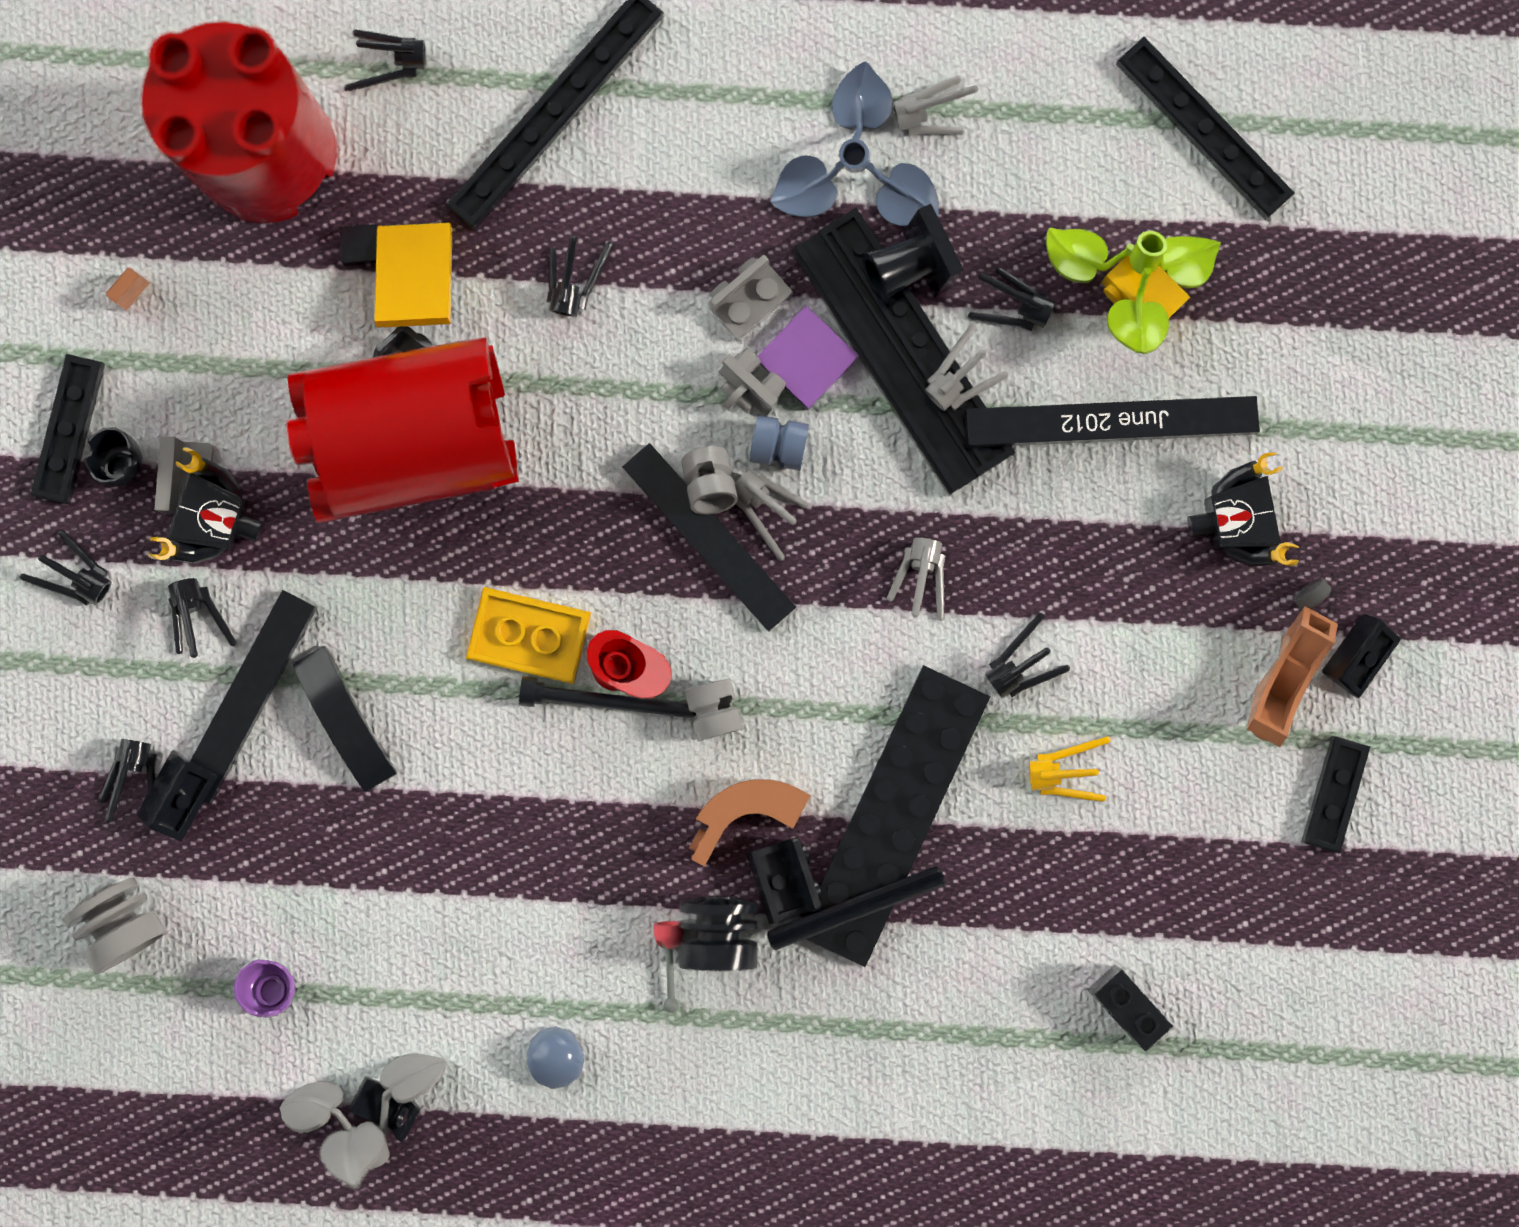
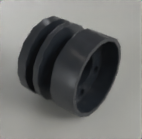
(718, 934)

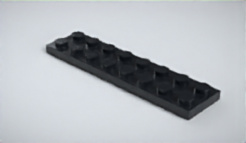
(899, 804)

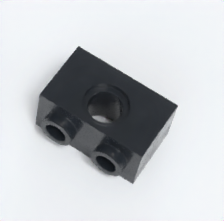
(1130, 1008)

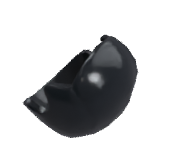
(113, 457)

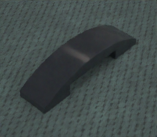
(343, 719)

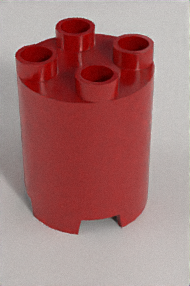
(237, 119)
(401, 429)

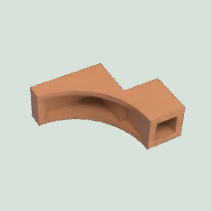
(1287, 679)

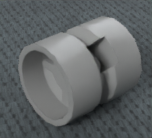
(709, 480)
(714, 709)

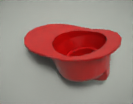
(627, 665)

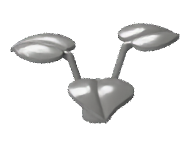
(359, 1148)

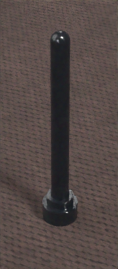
(536, 692)

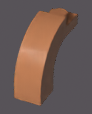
(747, 797)

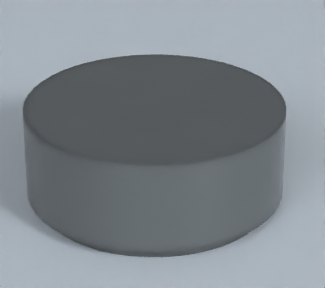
(1312, 594)

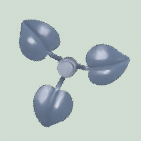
(806, 187)

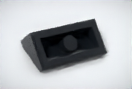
(1361, 655)

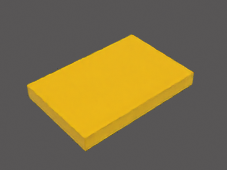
(413, 275)
(528, 635)

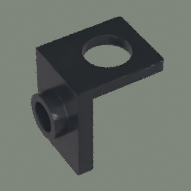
(402, 339)
(368, 1105)

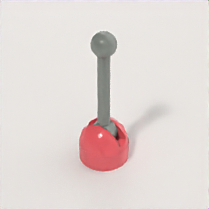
(667, 936)

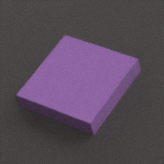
(807, 357)

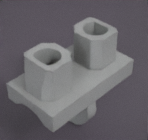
(744, 388)

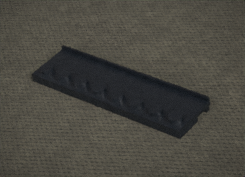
(896, 349)

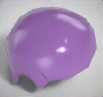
(264, 988)

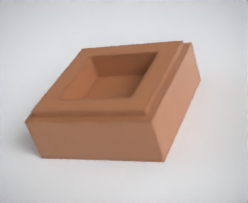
(127, 288)

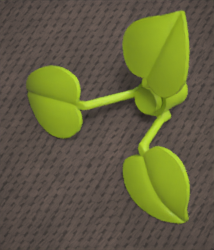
(1136, 325)

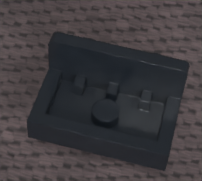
(784, 880)

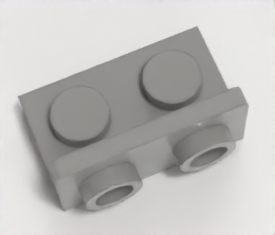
(748, 297)

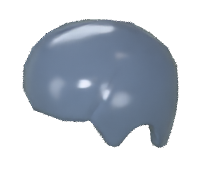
(555, 1057)

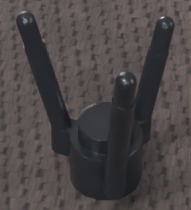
(407, 53)
(565, 297)
(1033, 307)
(90, 585)
(185, 600)
(1006, 677)
(129, 756)

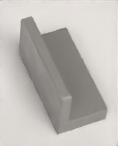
(169, 476)

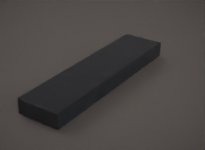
(67, 429)

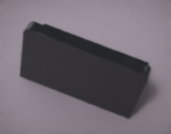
(176, 796)

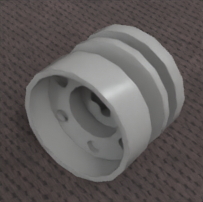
(114, 925)

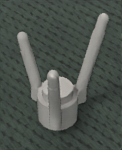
(912, 109)
(945, 389)
(754, 490)
(925, 556)

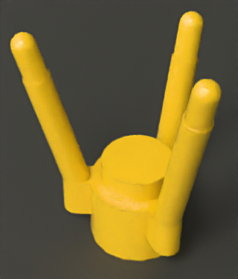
(1047, 774)

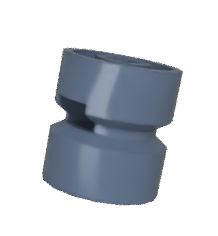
(778, 442)

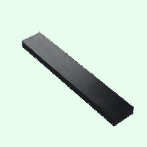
(1205, 128)
(709, 538)
(252, 687)

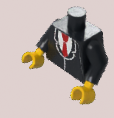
(207, 515)
(1243, 517)

